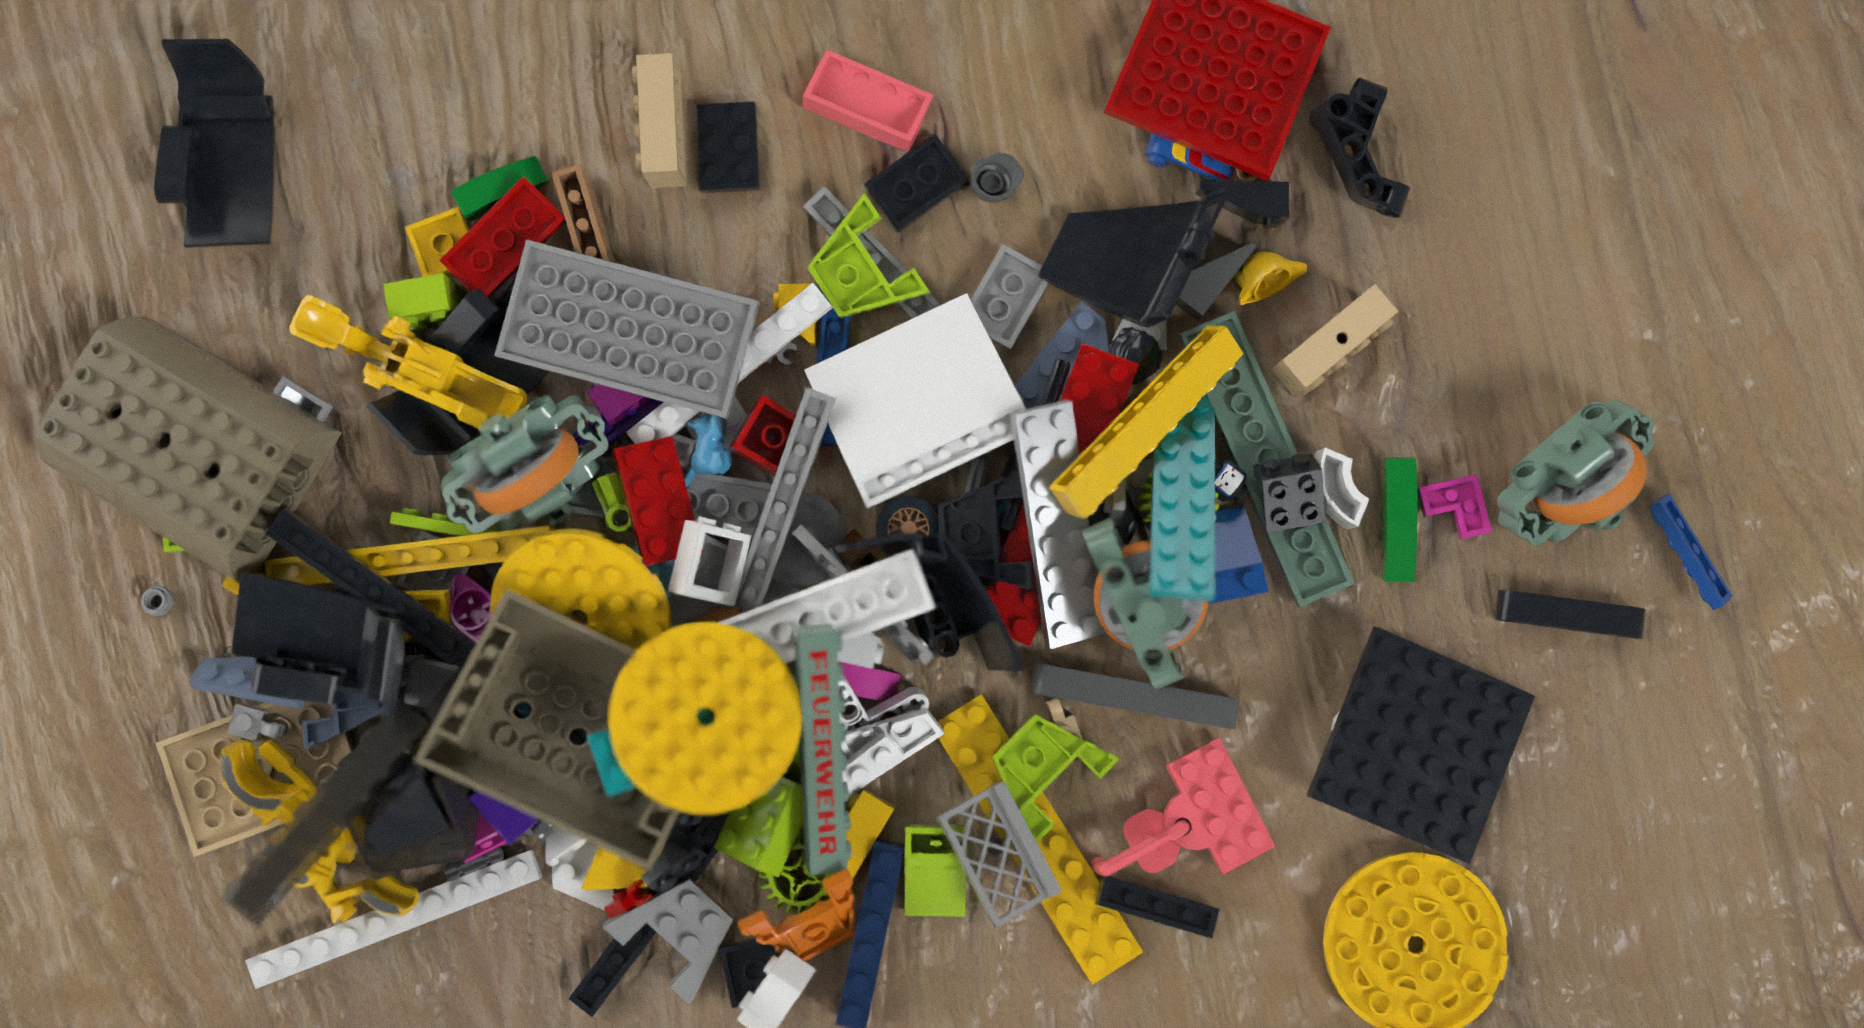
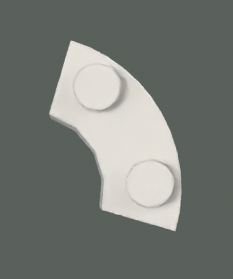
(1341, 496)
(776, 993)

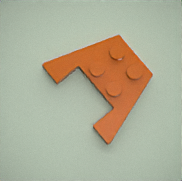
(812, 930)

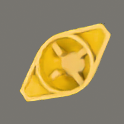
(1266, 275)

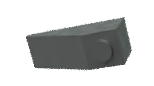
(1209, 280)

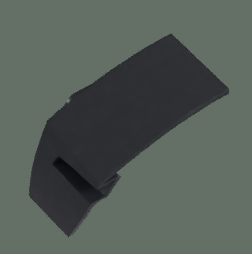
(222, 147)
(959, 600)

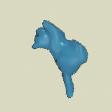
(709, 452)

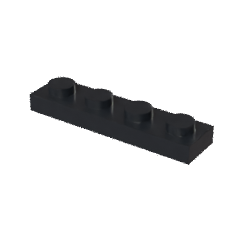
(1157, 906)

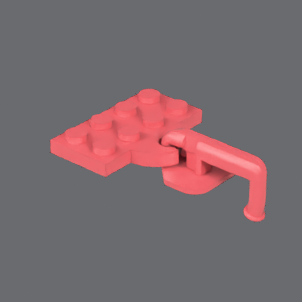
(1215, 813)

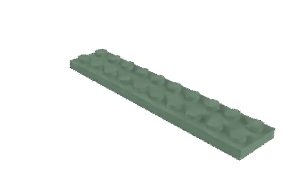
(1255, 434)

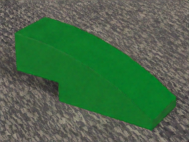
(484, 191)

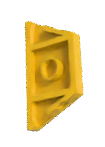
(612, 872)

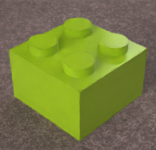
(422, 300)

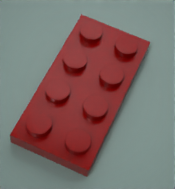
(495, 244)
(654, 497)

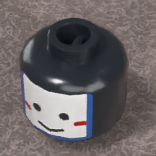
(1229, 480)

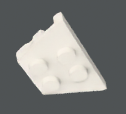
(571, 873)

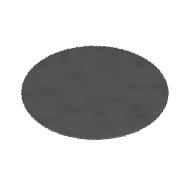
(795, 565)

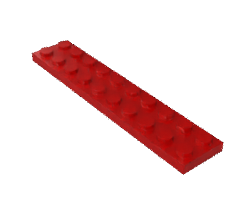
(1097, 393)

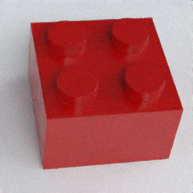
(764, 434)

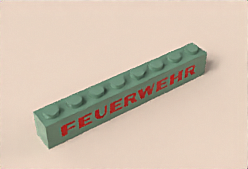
(821, 748)

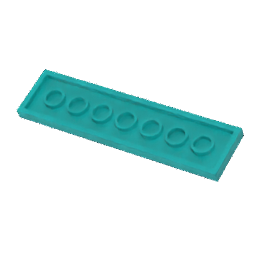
(1184, 509)

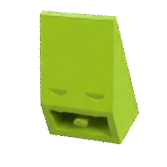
(933, 872)

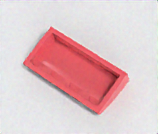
(867, 101)

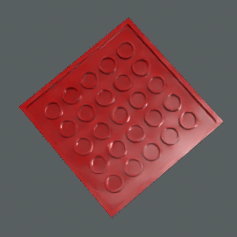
(1219, 77)

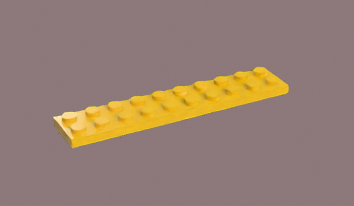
(1092, 932)

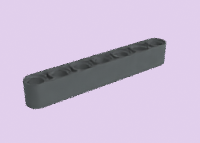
(1135, 696)

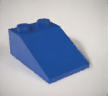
(1237, 557)

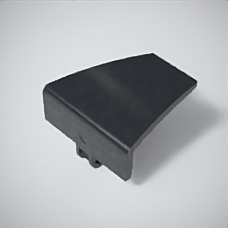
(1132, 257)

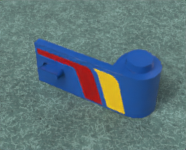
(1165, 152)

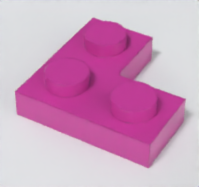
(1463, 498)

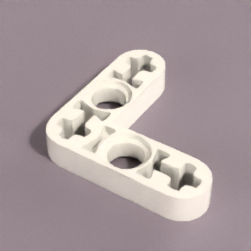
(874, 714)

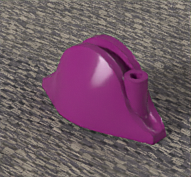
(469, 606)

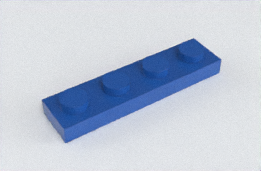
(1694, 558)

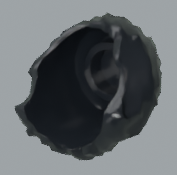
(1140, 349)

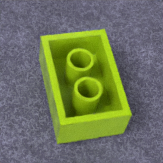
(765, 828)

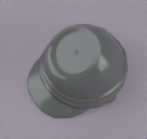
(996, 177)

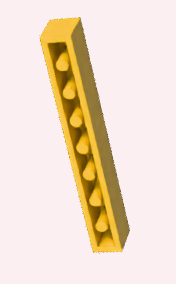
(1146, 421)

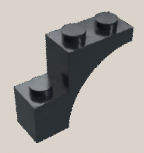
(679, 855)

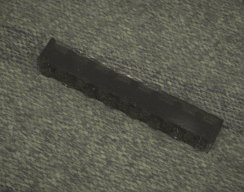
(325, 815)

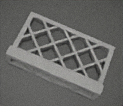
(1022, 842)

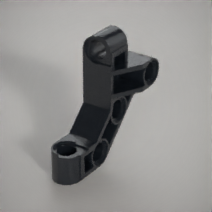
(1351, 122)

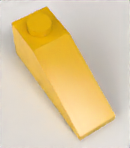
(867, 820)

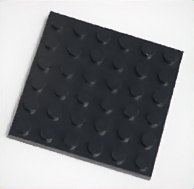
(1421, 745)

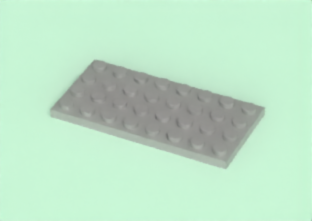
(627, 329)

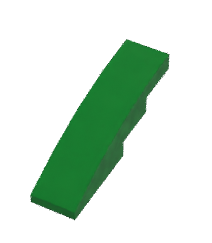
(1399, 519)

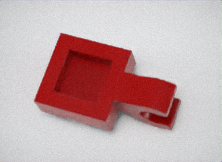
(627, 898)

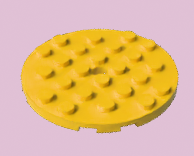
(589, 574)
(696, 764)
(1426, 898)

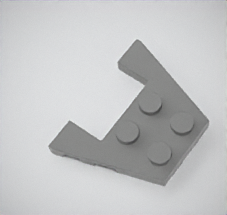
(686, 920)

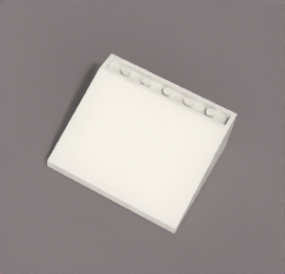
(917, 400)

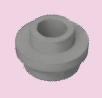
(149, 597)

